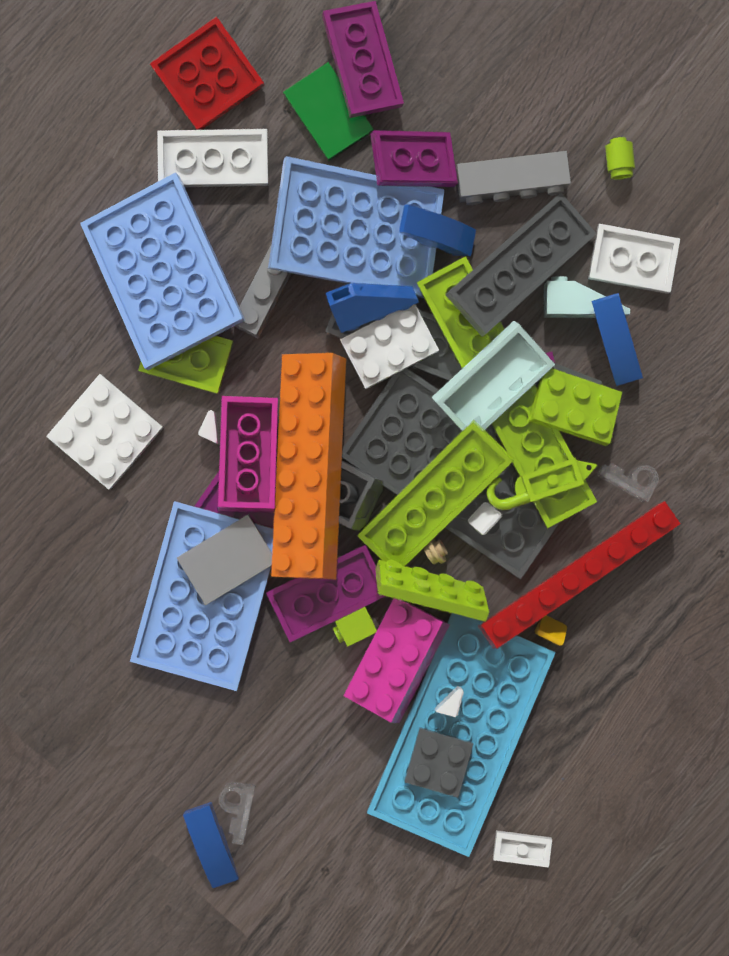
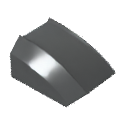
(357, 496)

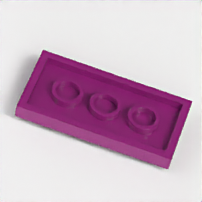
(362, 59)
(313, 603)

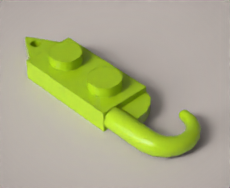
(542, 483)

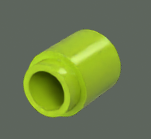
(620, 158)

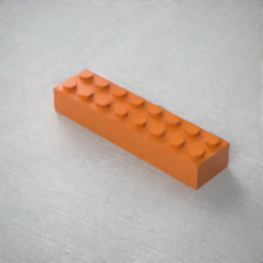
(309, 466)

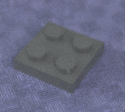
(438, 762)

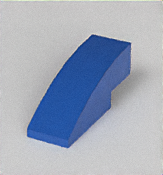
(437, 231)
(617, 339)
(211, 844)

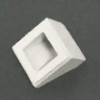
(209, 428)
(484, 518)
(451, 703)

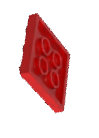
(207, 74)

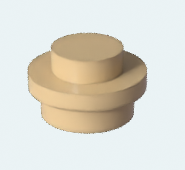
(436, 551)

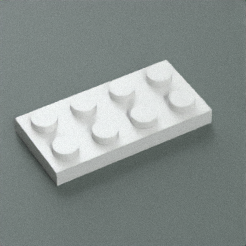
(214, 157)

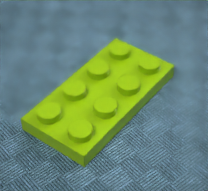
(431, 590)

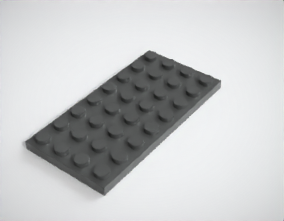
(406, 433)

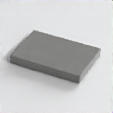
(226, 559)

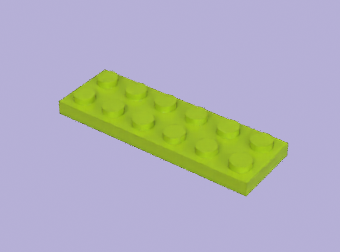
(436, 495)

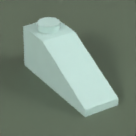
(570, 299)

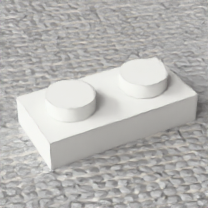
(522, 848)

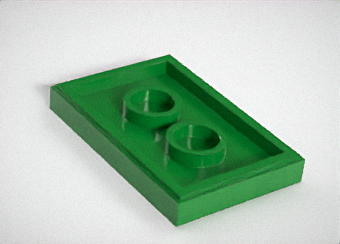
(323, 111)

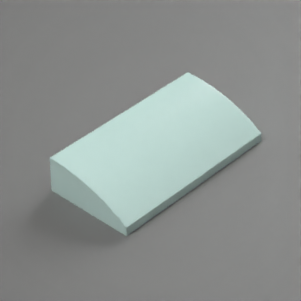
(494, 378)

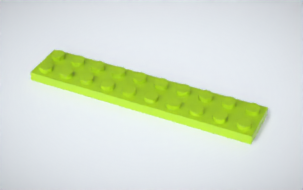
(527, 442)

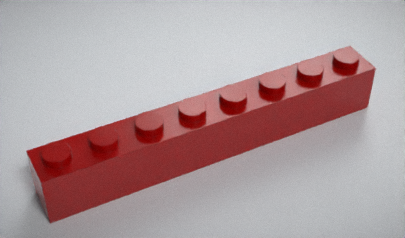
(578, 575)

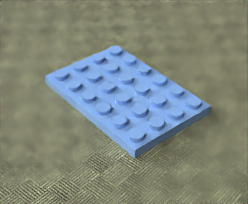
(347, 228)
(162, 271)
(178, 628)

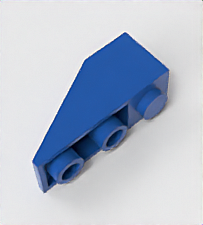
(362, 303)

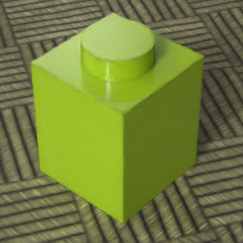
(354, 627)

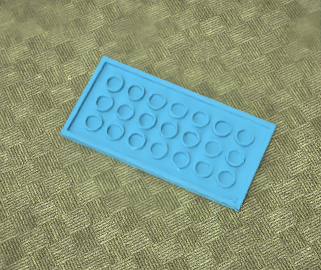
(494, 708)

